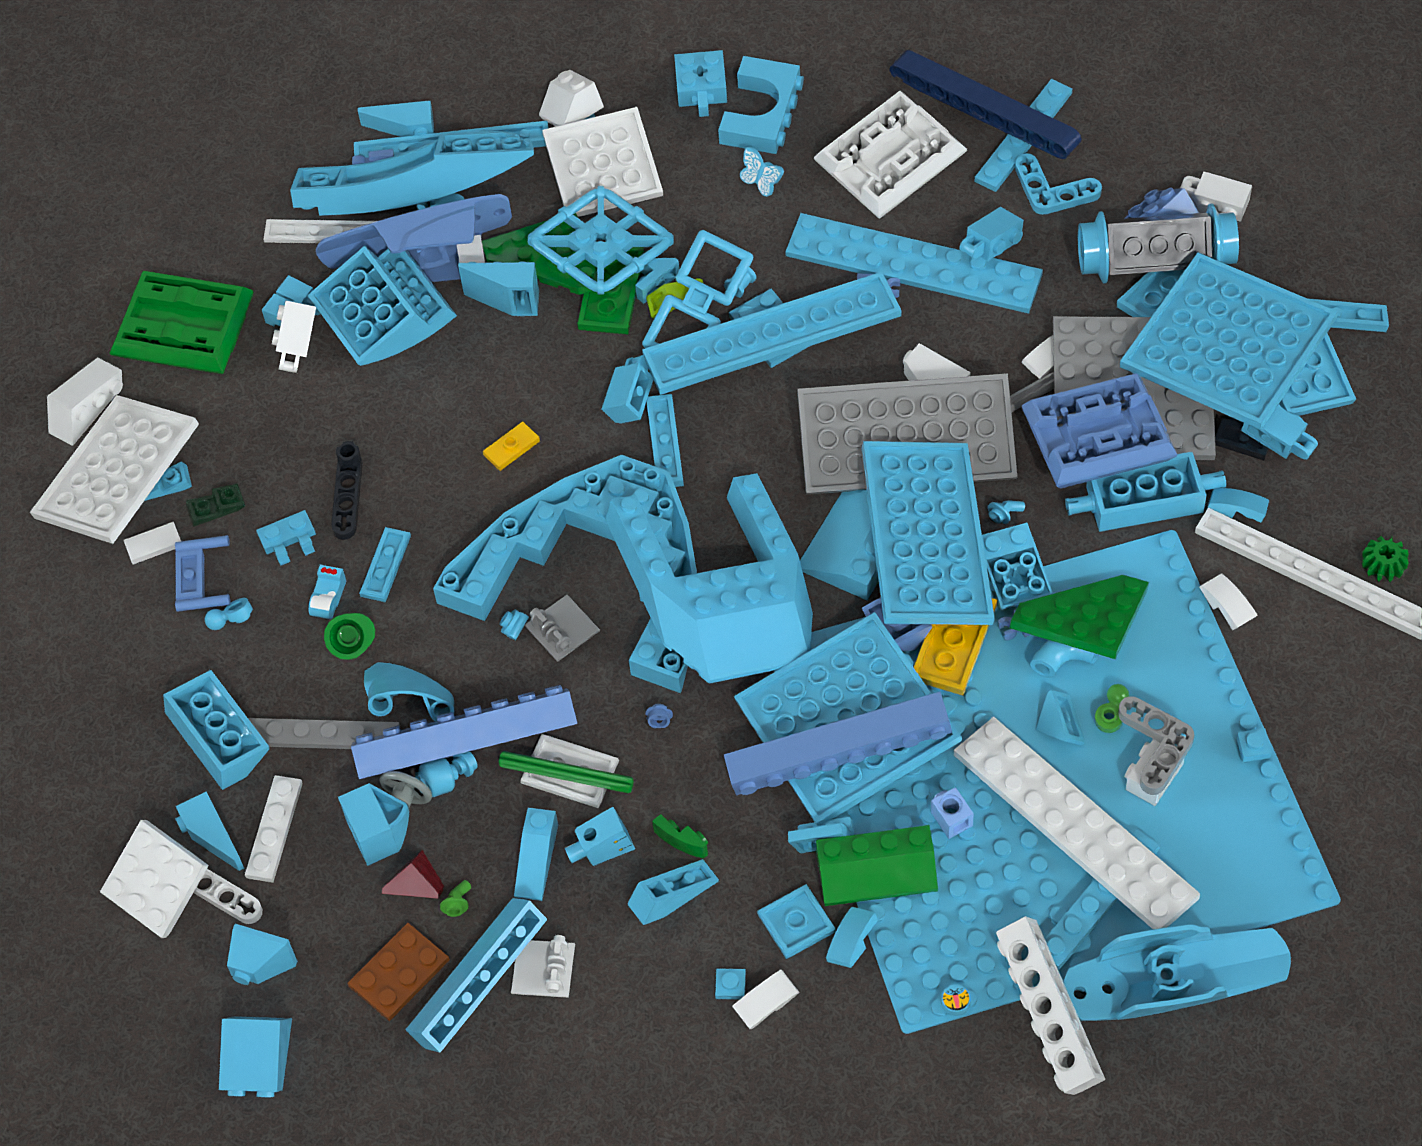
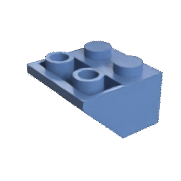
(1164, 203)

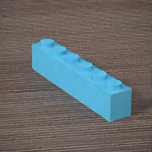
(476, 974)

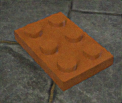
(398, 971)

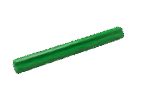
(566, 772)

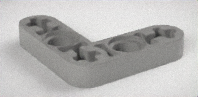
(1166, 736)

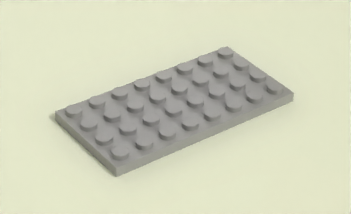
(927, 410)

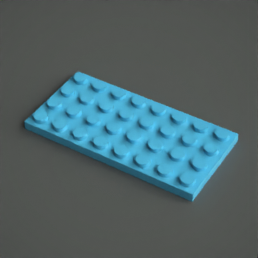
(927, 533)

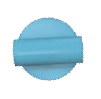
(513, 623)

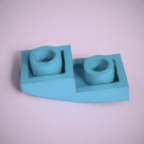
(173, 480)
(1229, 501)
(848, 940)

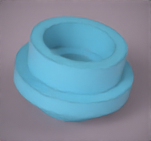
(465, 763)

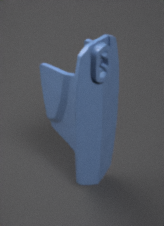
(426, 234)

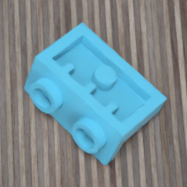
(805, 837)

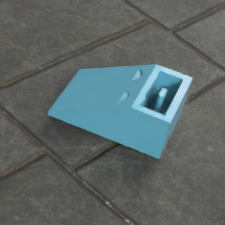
(503, 286)
(1014, 566)

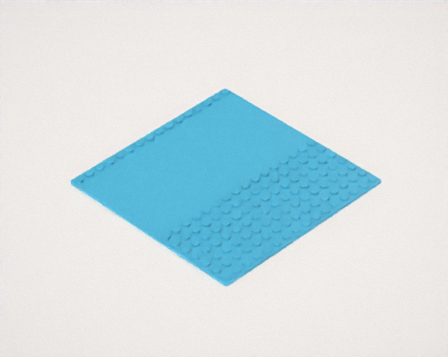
(1218, 824)

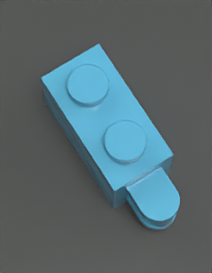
(992, 234)
(628, 391)
(1283, 433)

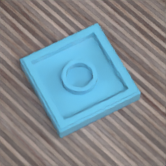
(796, 921)

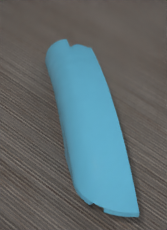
(412, 177)

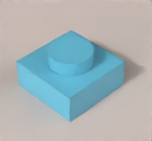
(1254, 745)
(730, 983)

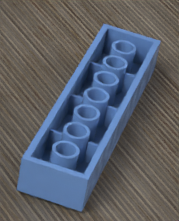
(463, 732)

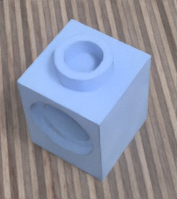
(956, 822)

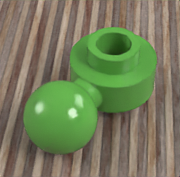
(1115, 695)

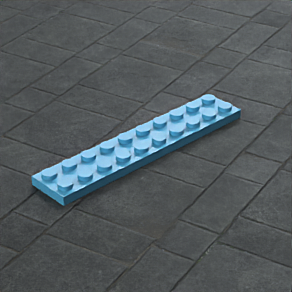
(914, 263)
(771, 333)

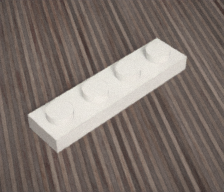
(273, 829)

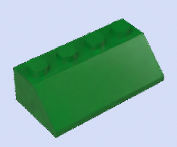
(877, 865)

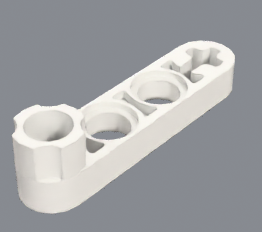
(220, 886)

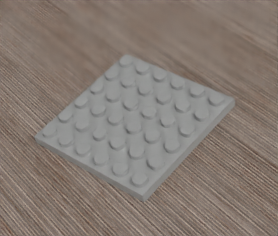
(1090, 353)

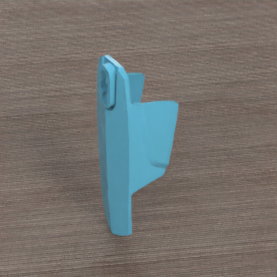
(1175, 970)

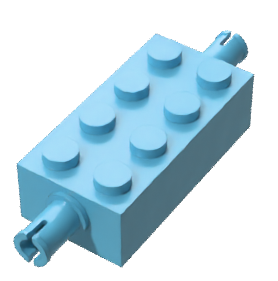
(1147, 494)

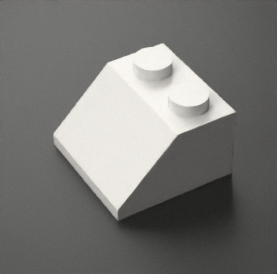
(570, 99)

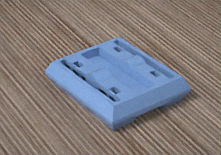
(1099, 437)

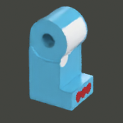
(327, 592)

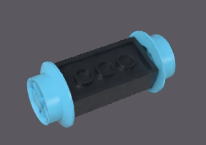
(1156, 242)

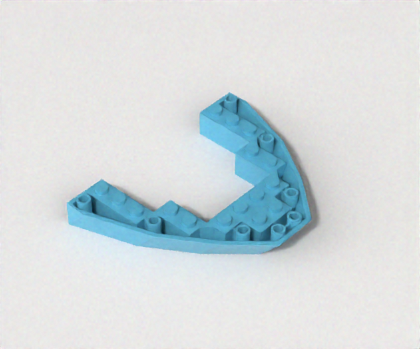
(580, 500)

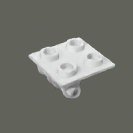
(544, 968)

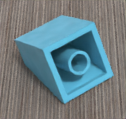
(253, 1055)

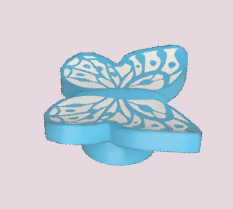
(761, 173)

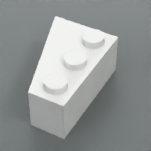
(82, 399)

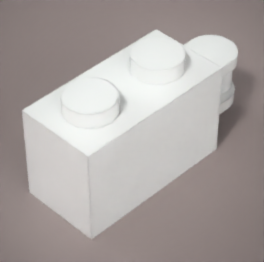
(1222, 192)
(294, 332)
(1134, 771)

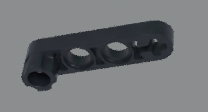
(348, 456)

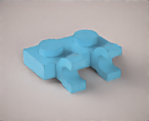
(287, 532)

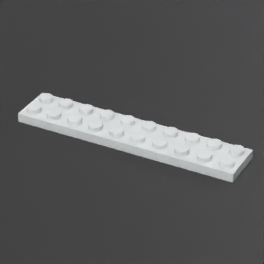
(1077, 825)

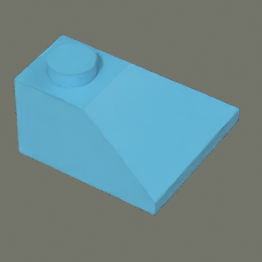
(258, 955)

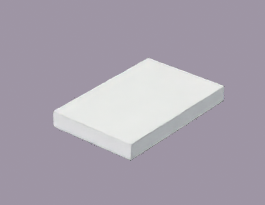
(565, 752)

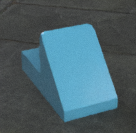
(657, 273)

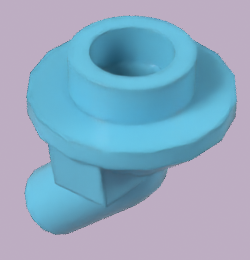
(1000, 511)

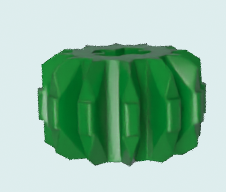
(1385, 558)

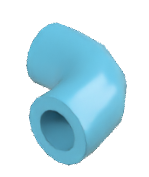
(1054, 654)

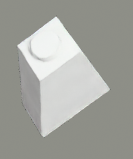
(927, 364)

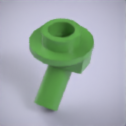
(454, 904)

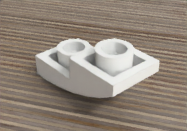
(1041, 359)
(1226, 596)
(765, 999)

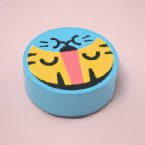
(955, 1000)

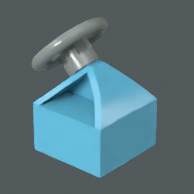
(379, 818)

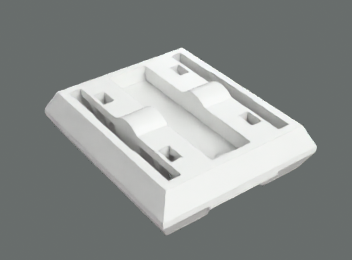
(892, 159)

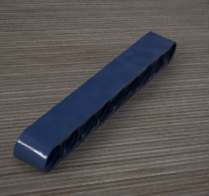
(986, 104)

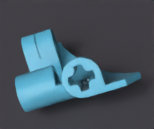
(389, 680)

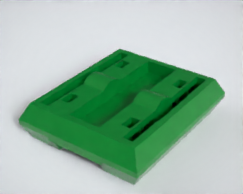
(182, 315)

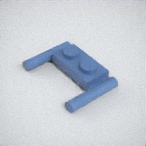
(190, 574)

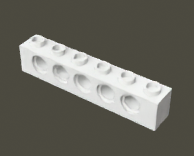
(1086, 1069)

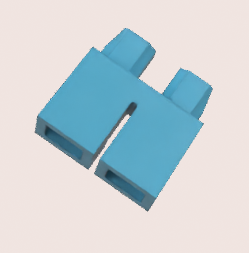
(289, 290)

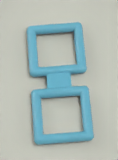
(700, 295)

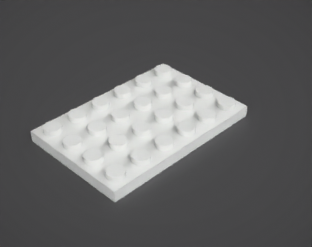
(114, 469)

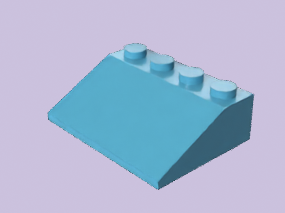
(844, 547)

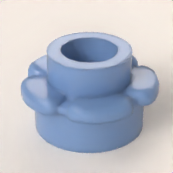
(658, 712)

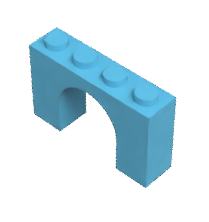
(767, 130)

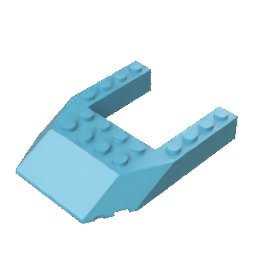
(730, 617)

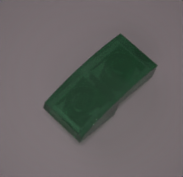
(219, 504)

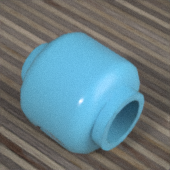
(438, 776)

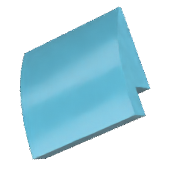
(380, 304)

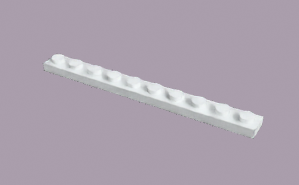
(1311, 572)

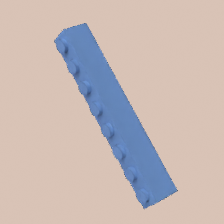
(838, 744)

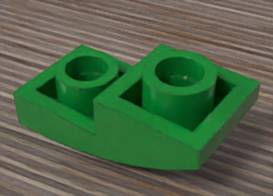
(686, 840)

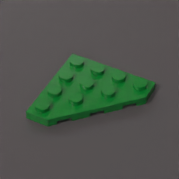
(514, 248)
(1086, 616)

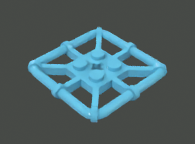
(600, 253)

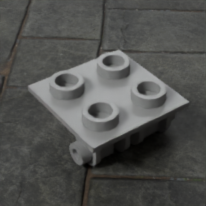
(561, 627)

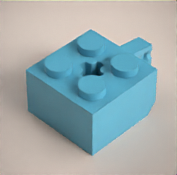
(700, 79)

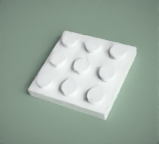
(154, 878)

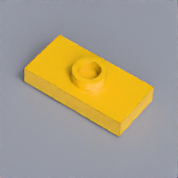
(511, 446)

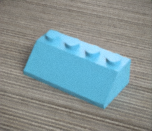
(215, 728)

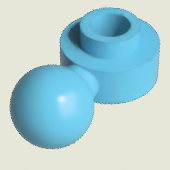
(237, 612)

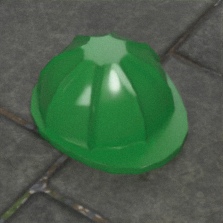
(349, 635)

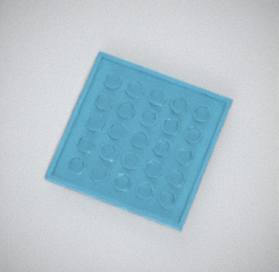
(1229, 340)
(833, 682)

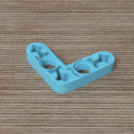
(1052, 195)

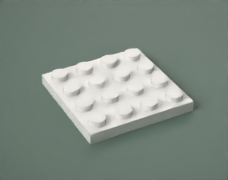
(604, 153)

